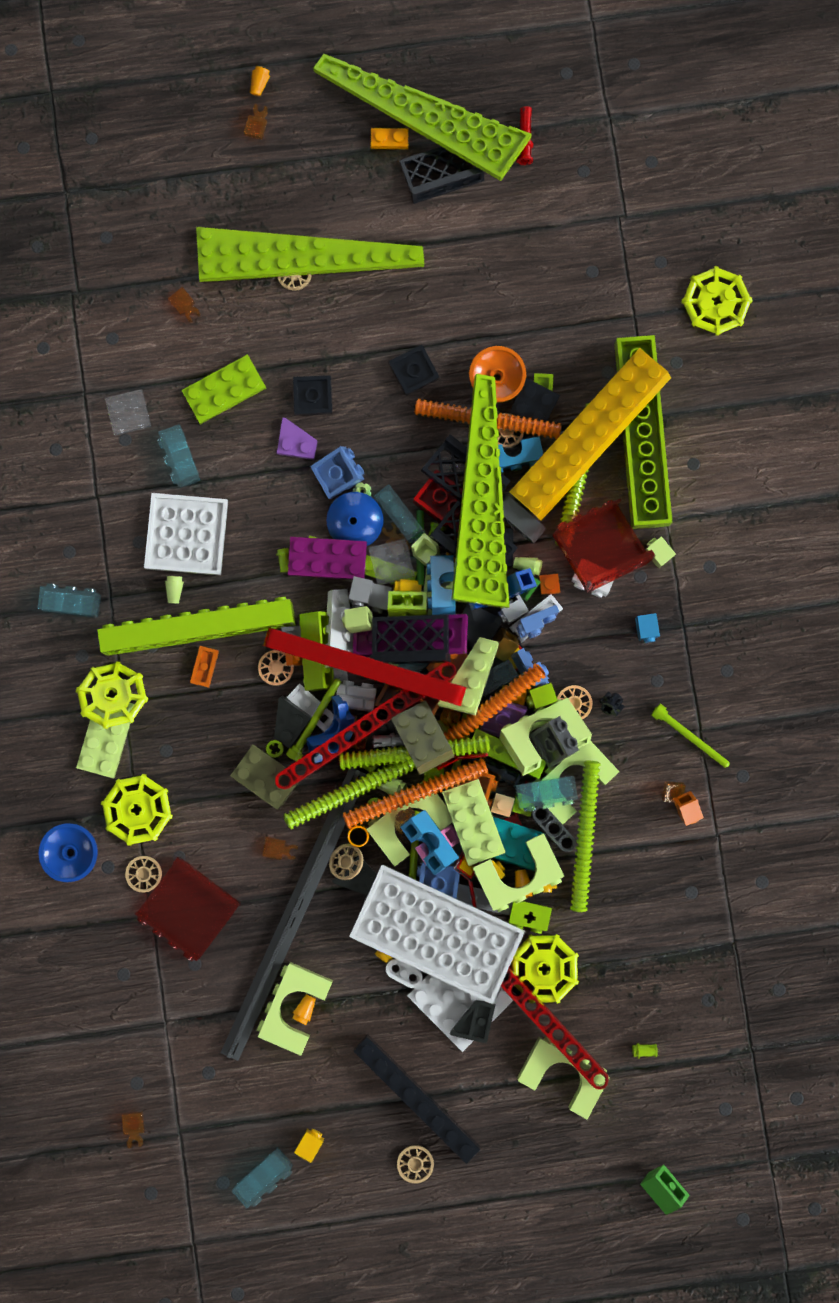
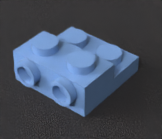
(338, 471)
(533, 624)
(523, 661)
(444, 881)

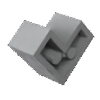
(369, 594)

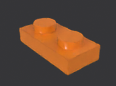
(204, 666)

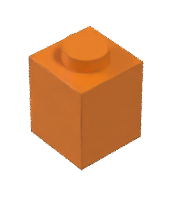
(688, 808)

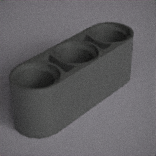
(521, 520)
(562, 831)

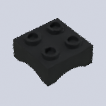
(480, 624)

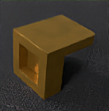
(507, 644)

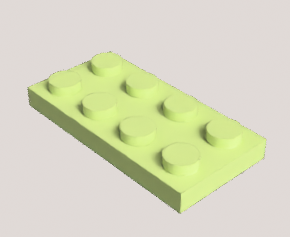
(103, 747)
(473, 822)

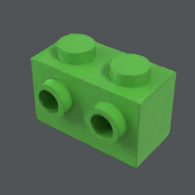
(664, 1189)

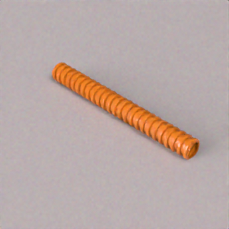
(503, 421)
(496, 703)
(415, 793)

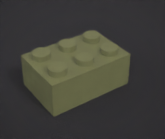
(422, 737)
(258, 774)

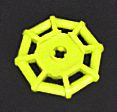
(722, 291)
(111, 705)
(145, 816)
(552, 960)

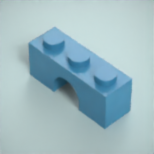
(530, 453)
(441, 570)
(424, 829)

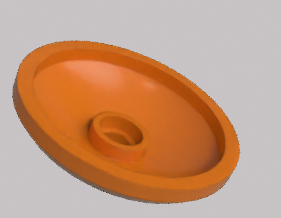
(501, 362)

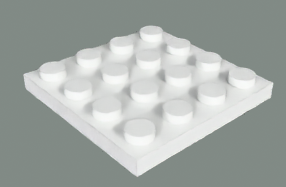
(186, 534)
(447, 1004)

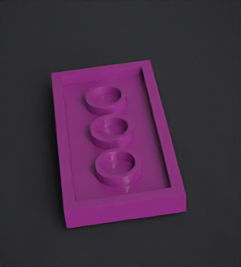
(327, 558)

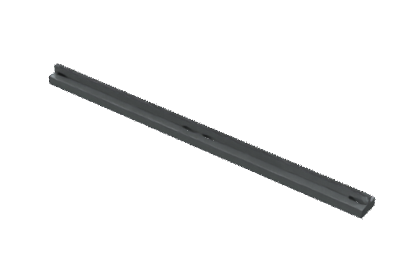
(284, 934)

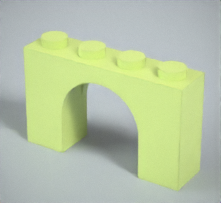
(516, 736)
(586, 752)
(384, 828)
(546, 872)
(274, 1028)
(545, 1055)

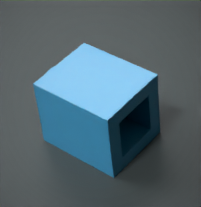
(647, 627)

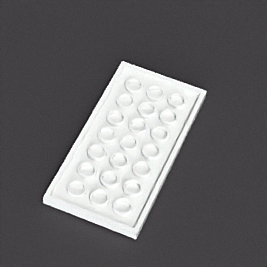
(437, 934)

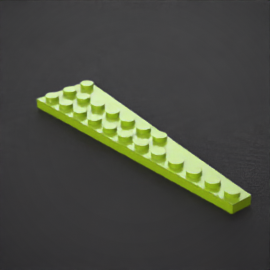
(463, 133)
(250, 255)
(480, 543)

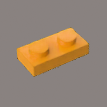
(389, 138)

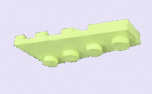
(474, 675)

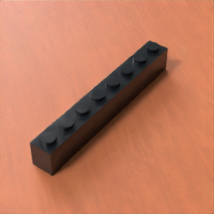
(417, 1099)

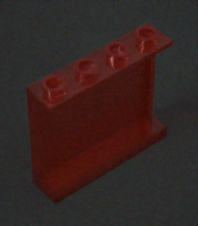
(601, 546)
(187, 909)

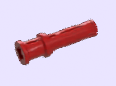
(525, 125)

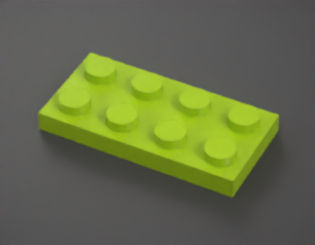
(223, 389)

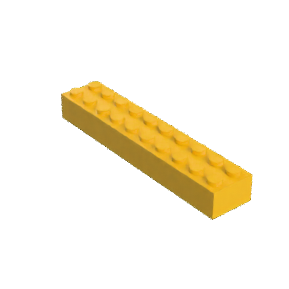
(590, 434)

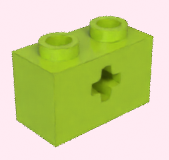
(407, 603)
(541, 697)
(540, 912)

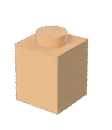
(502, 805)

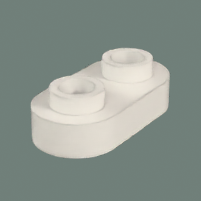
(403, 974)

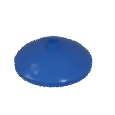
(364, 509)
(55, 857)

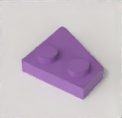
(295, 442)

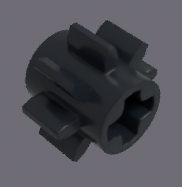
(612, 704)

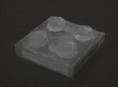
(128, 412)
(391, 562)

